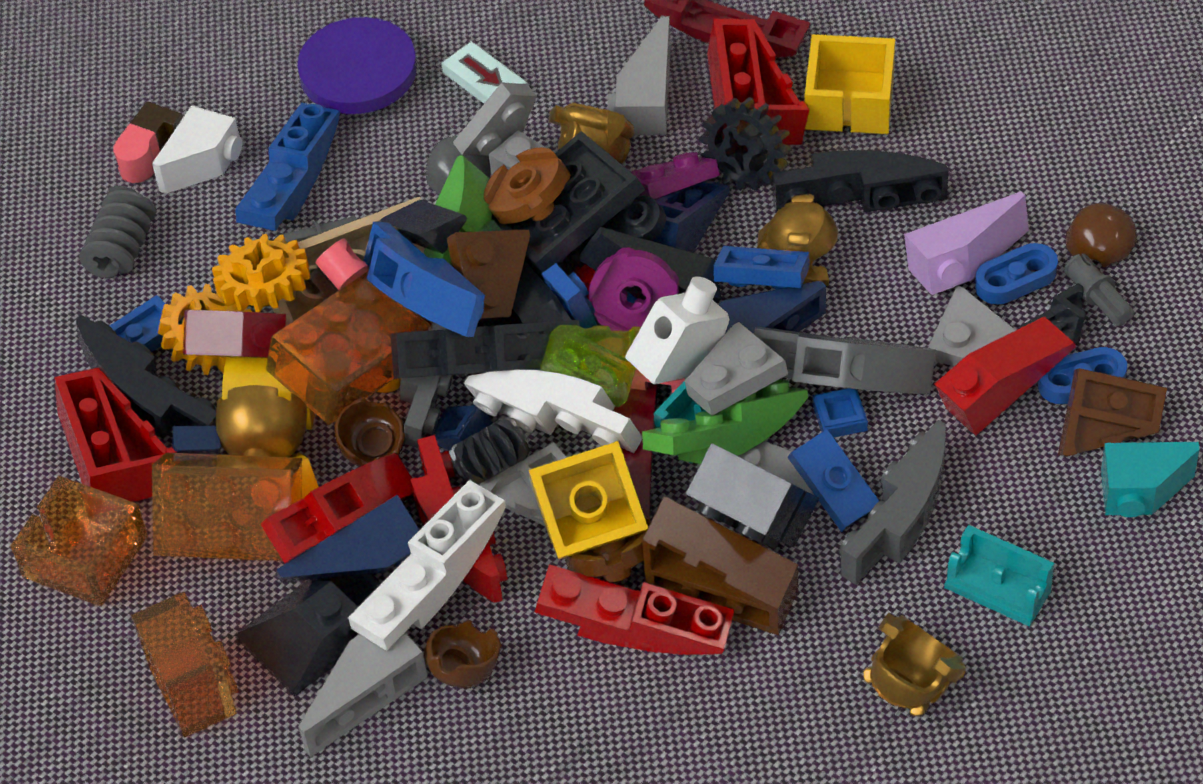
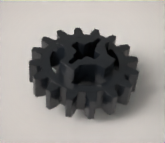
(745, 141)

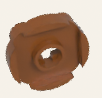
(526, 187)

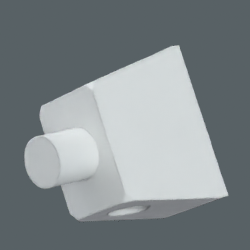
(679, 333)

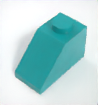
(1145, 475)

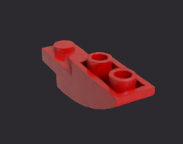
(432, 493)
(336, 505)
(633, 619)

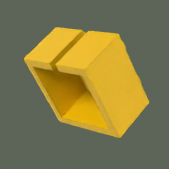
(850, 83)

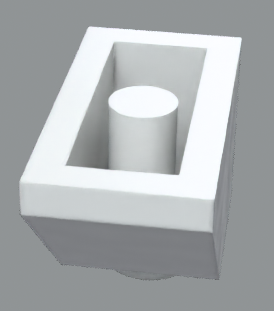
(197, 150)

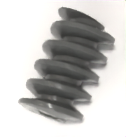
(117, 232)

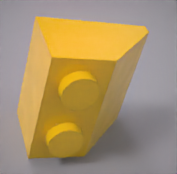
(587, 500)

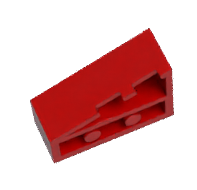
(746, 67)
(106, 436)

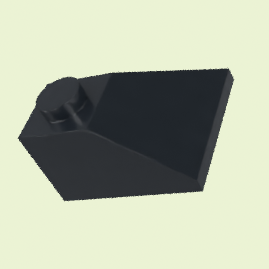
(301, 634)

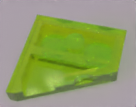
(593, 356)

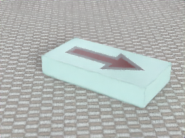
(478, 71)

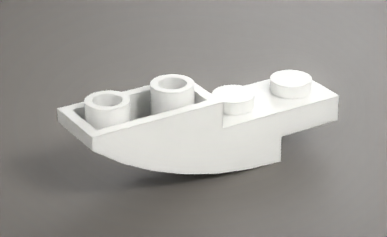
(549, 399)
(435, 568)

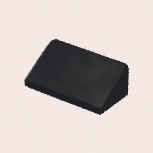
(426, 224)

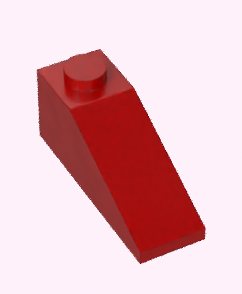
(1001, 372)

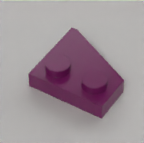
(678, 174)

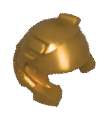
(603, 126)
(802, 228)
(912, 666)

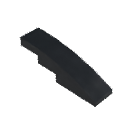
(489, 350)

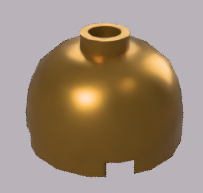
(260, 422)

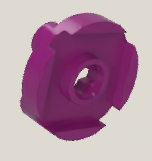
(625, 269)

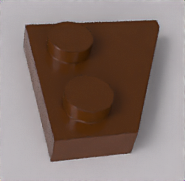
(492, 265)
(1109, 411)

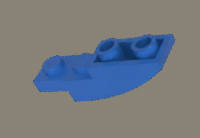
(292, 168)
(422, 283)

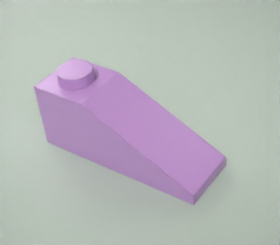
(957, 246)

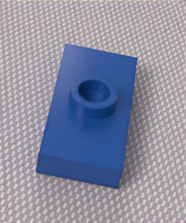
(833, 480)

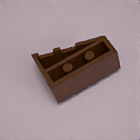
(718, 566)

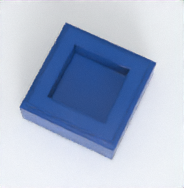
(840, 412)

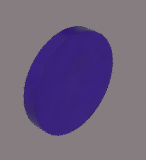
(357, 65)

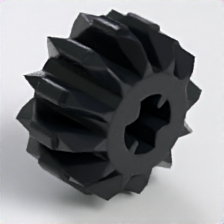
(489, 451)

